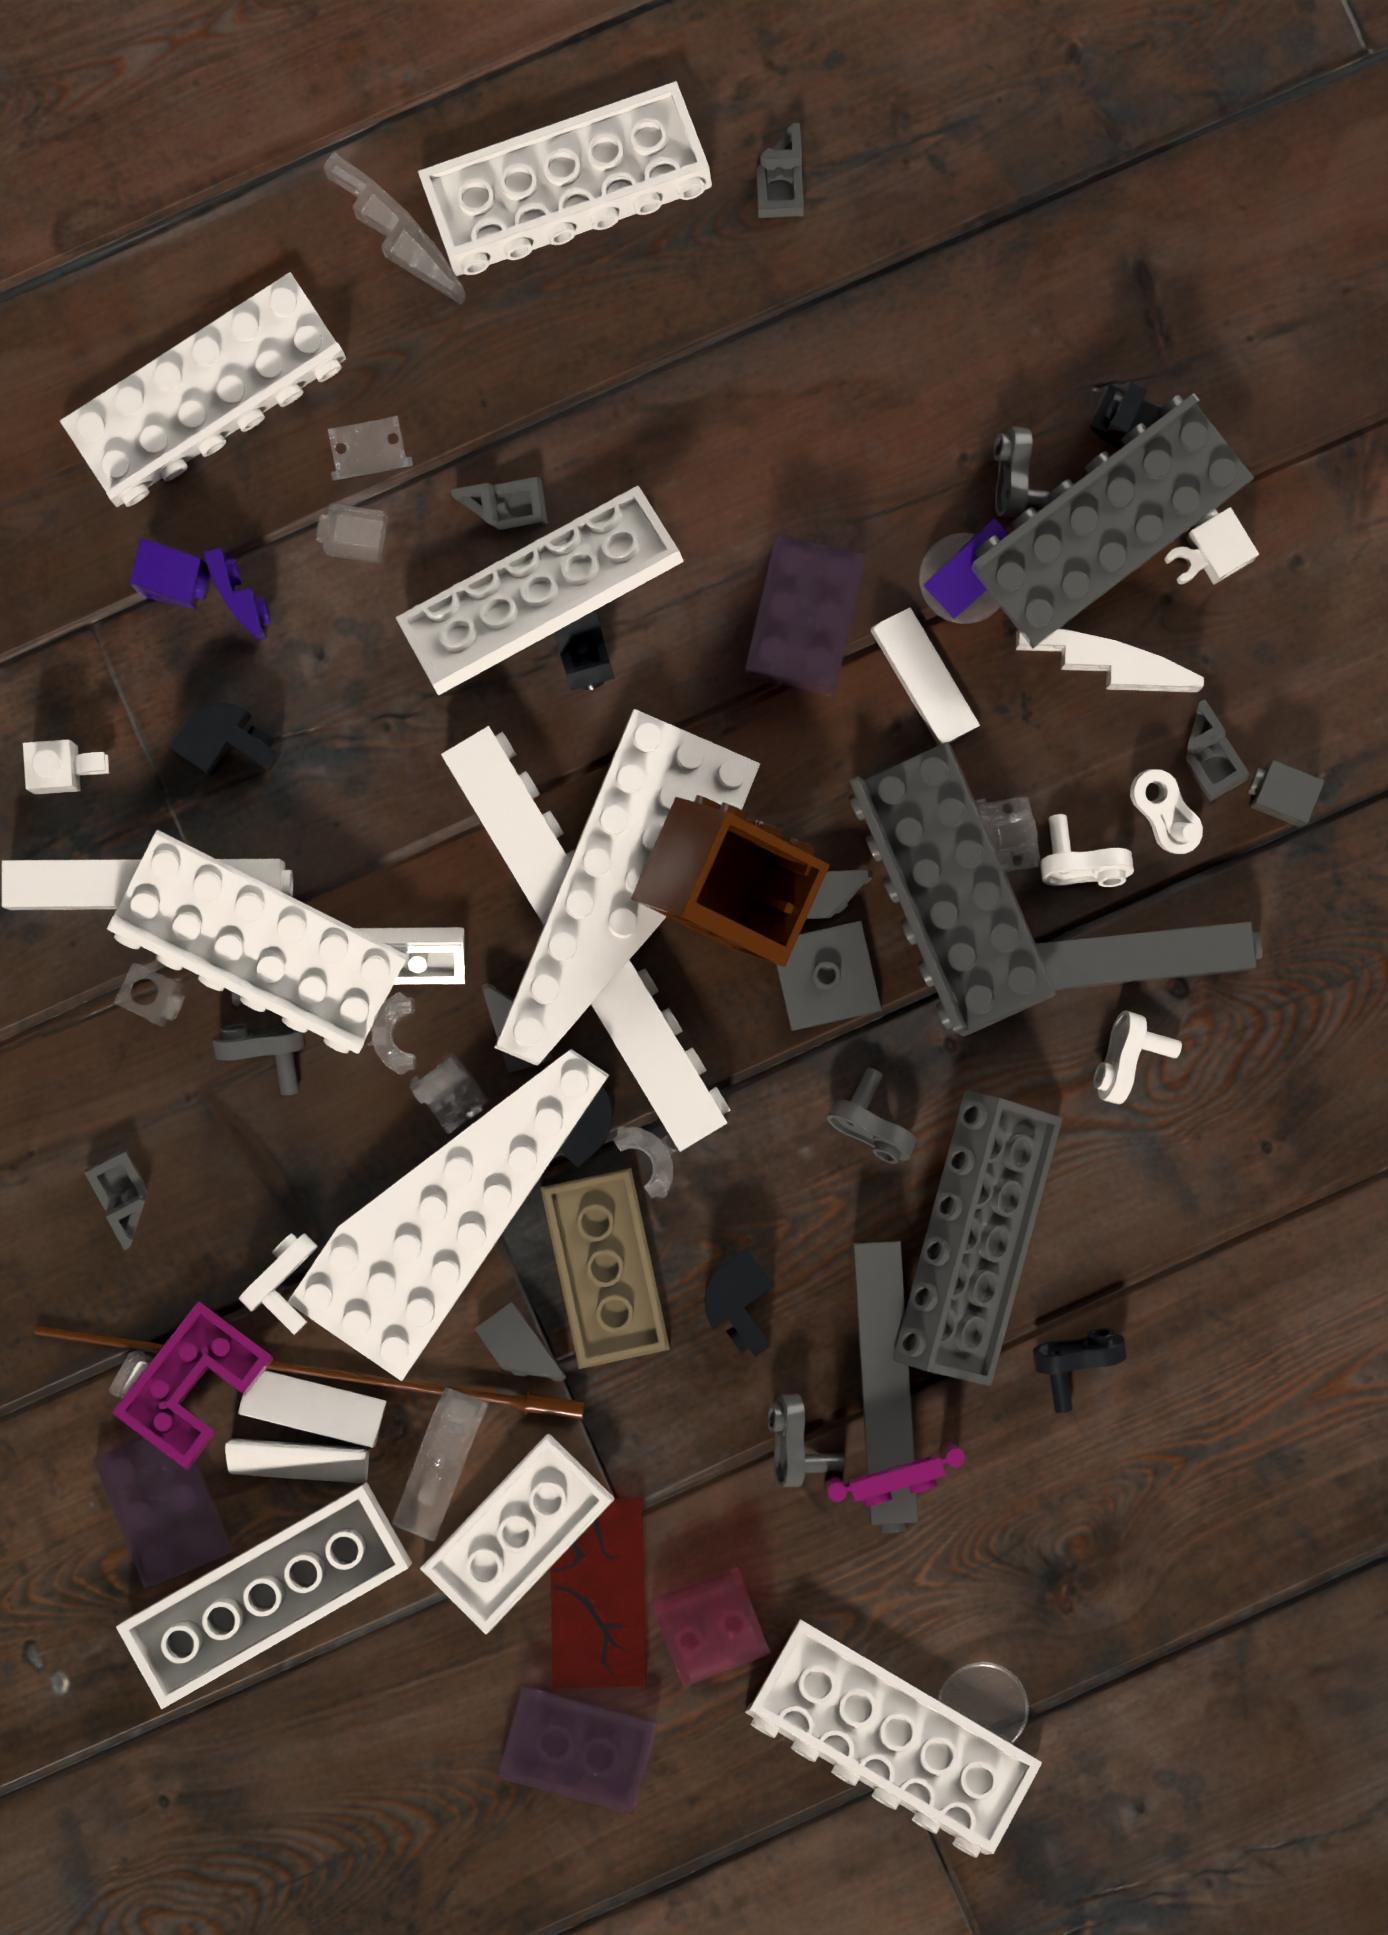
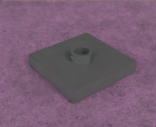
(828, 977)

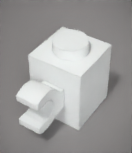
(1217, 546)
(58, 767)

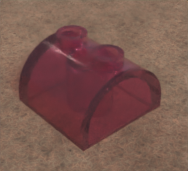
(710, 1626)

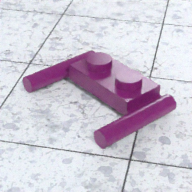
(916, 1475)

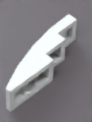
(1125, 665)

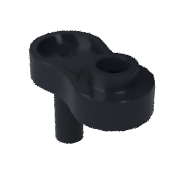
(1059, 1357)

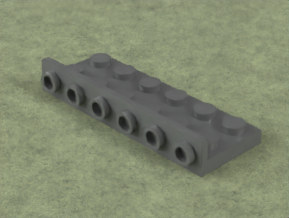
(1110, 519)
(951, 891)
(977, 1238)

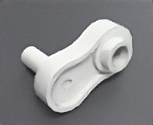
(1173, 823)
(1063, 867)
(1127, 1038)
(289, 1256)

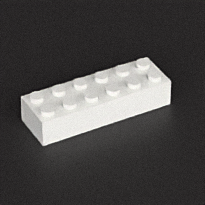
(264, 1595)

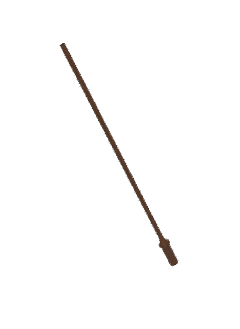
(525, 1402)

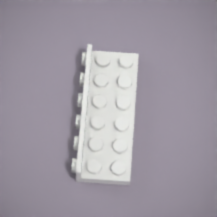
(566, 179)
(204, 391)
(539, 589)
(256, 943)
(893, 1740)

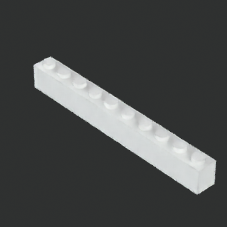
(626, 1004)

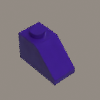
(169, 575)

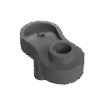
(1012, 492)
(238, 1043)
(852, 1118)
(791, 1463)

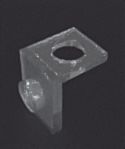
(166, 1004)

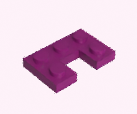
(155, 1398)

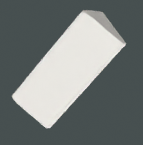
(924, 677)
(432, 953)
(314, 1408)
(297, 1460)

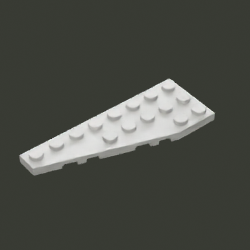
(593, 919)
(419, 1243)

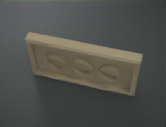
(605, 1268)

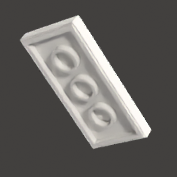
(517, 1533)

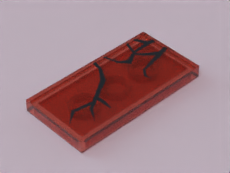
(601, 1603)

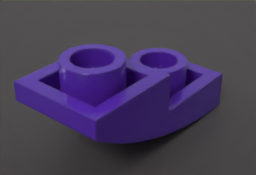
(955, 583)
(243, 603)

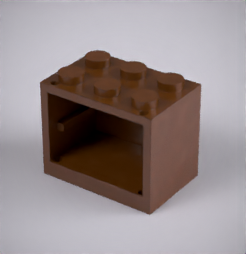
(731, 878)

